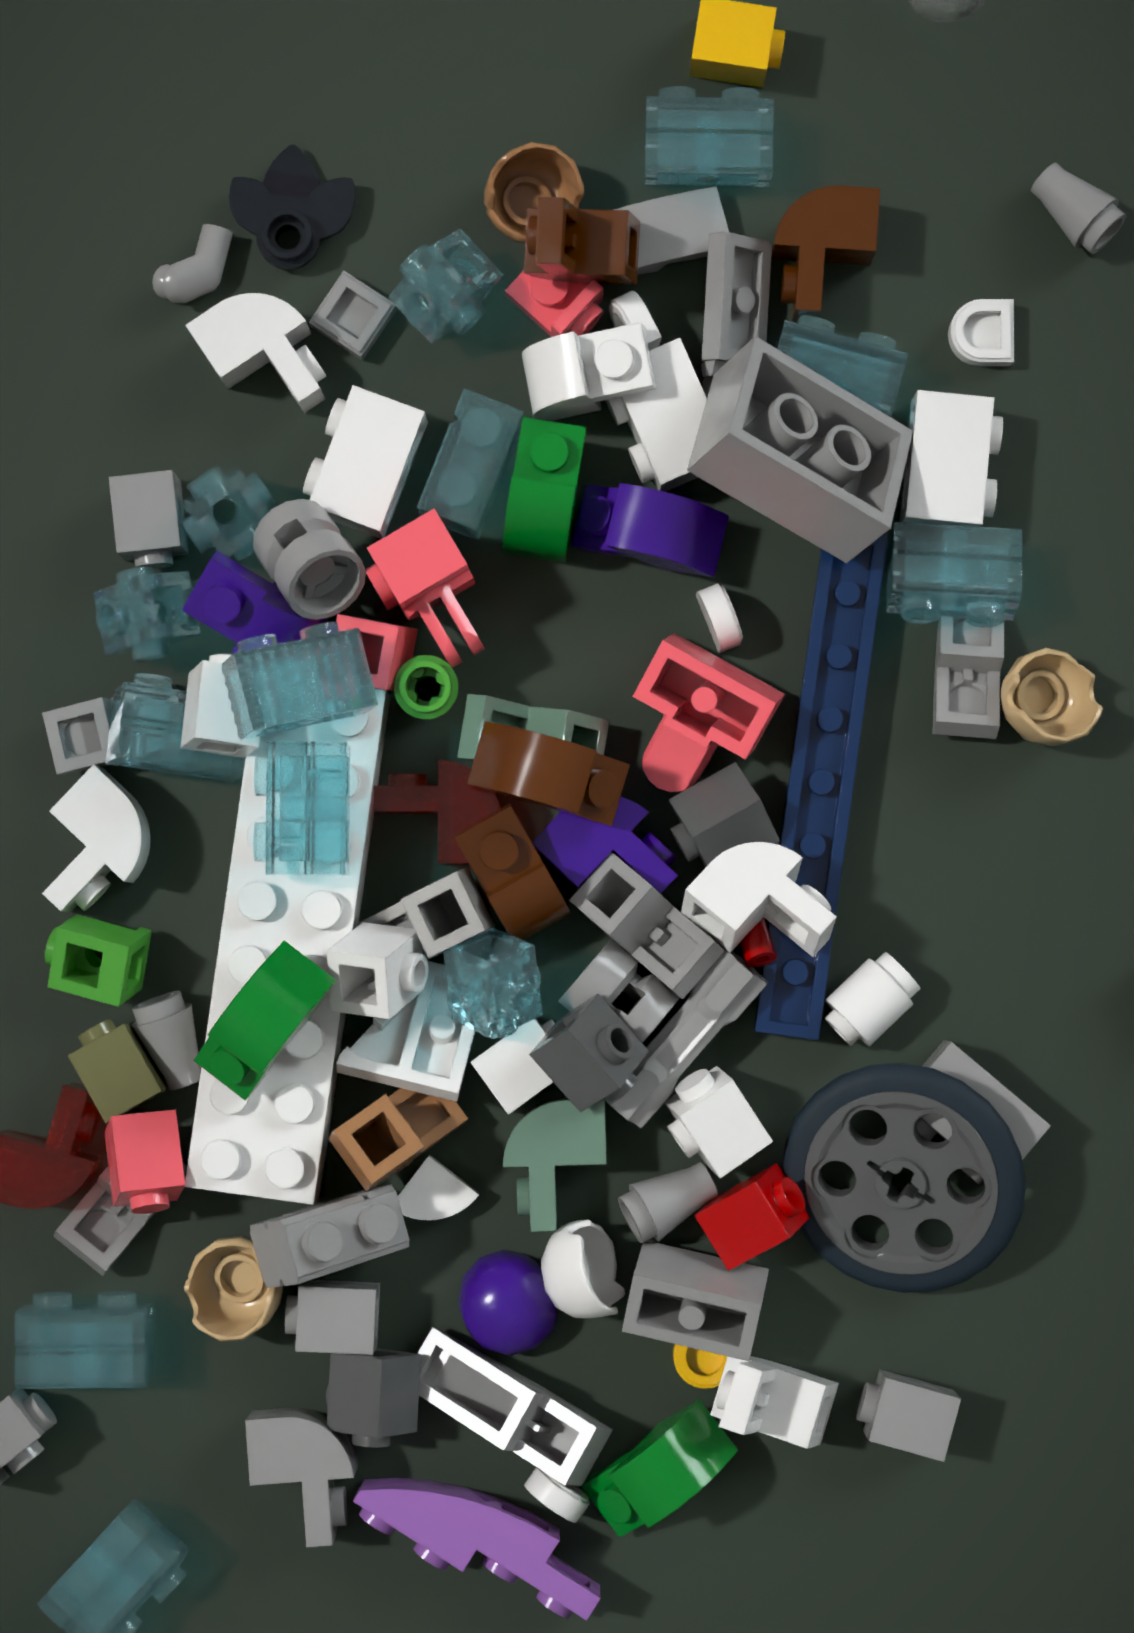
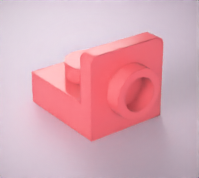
(557, 305)

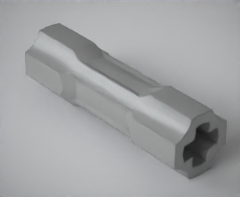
(711, 1005)

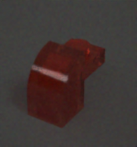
(453, 801)
(47, 1172)

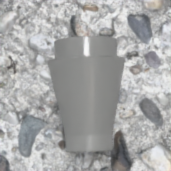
(1080, 209)
(169, 1037)
(665, 1201)

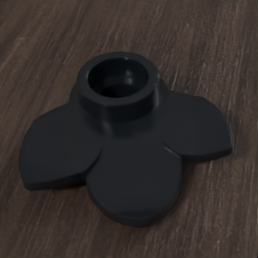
(292, 201)

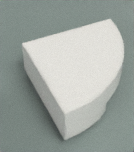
(435, 1193)

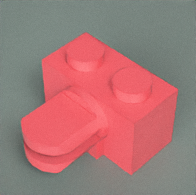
(420, 572)
(702, 707)

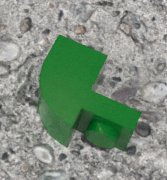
(543, 490)
(263, 1019)
(661, 1470)

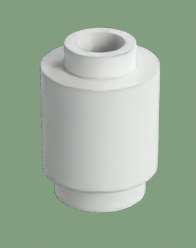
(871, 1000)

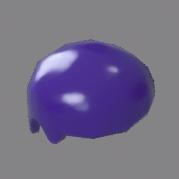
(506, 1303)

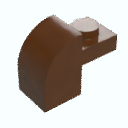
(823, 227)
(581, 244)
(548, 772)
(512, 873)

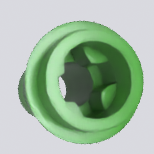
(413, 674)

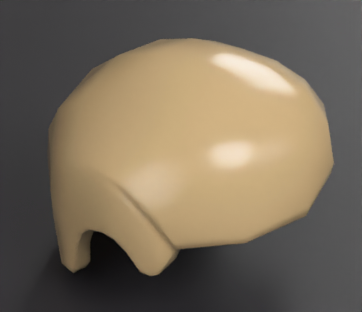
(1050, 698)
(230, 1291)

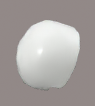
(581, 1270)

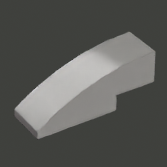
(510, 1409)

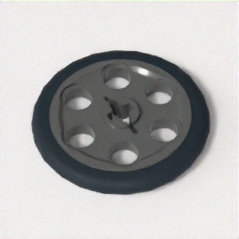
(978, 1141)

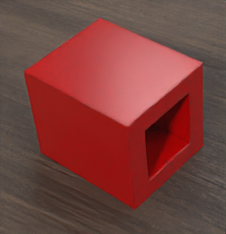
(753, 1216)

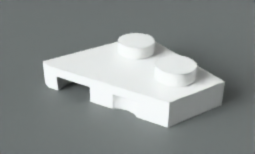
(416, 1047)

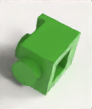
(79, 970)

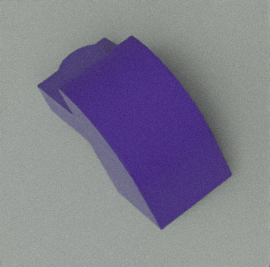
(651, 527)
(243, 604)
(581, 846)

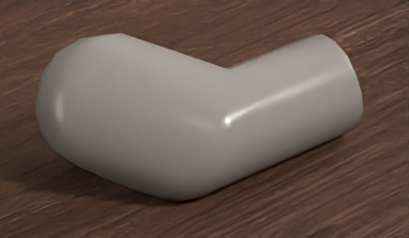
(198, 273)

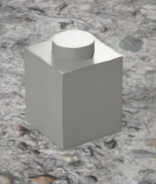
(148, 518)
(334, 1317)
(908, 1414)

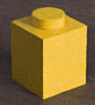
(736, 42)

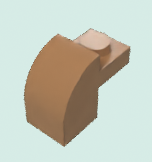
(394, 1133)

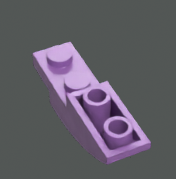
(456, 1521)

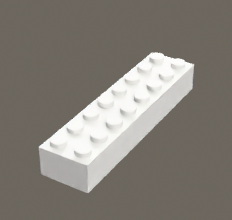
(281, 1132)

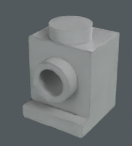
(21, 1424)

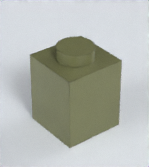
(116, 1069)

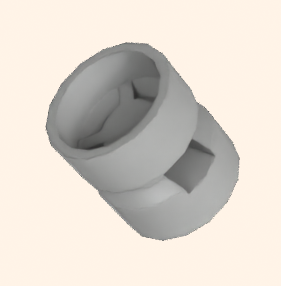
(309, 559)
(615, 972)

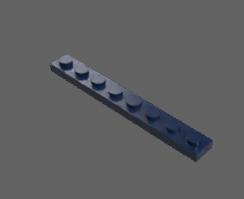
(823, 774)

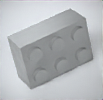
(801, 450)

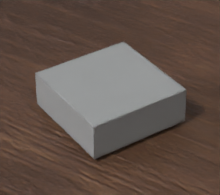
(353, 315)

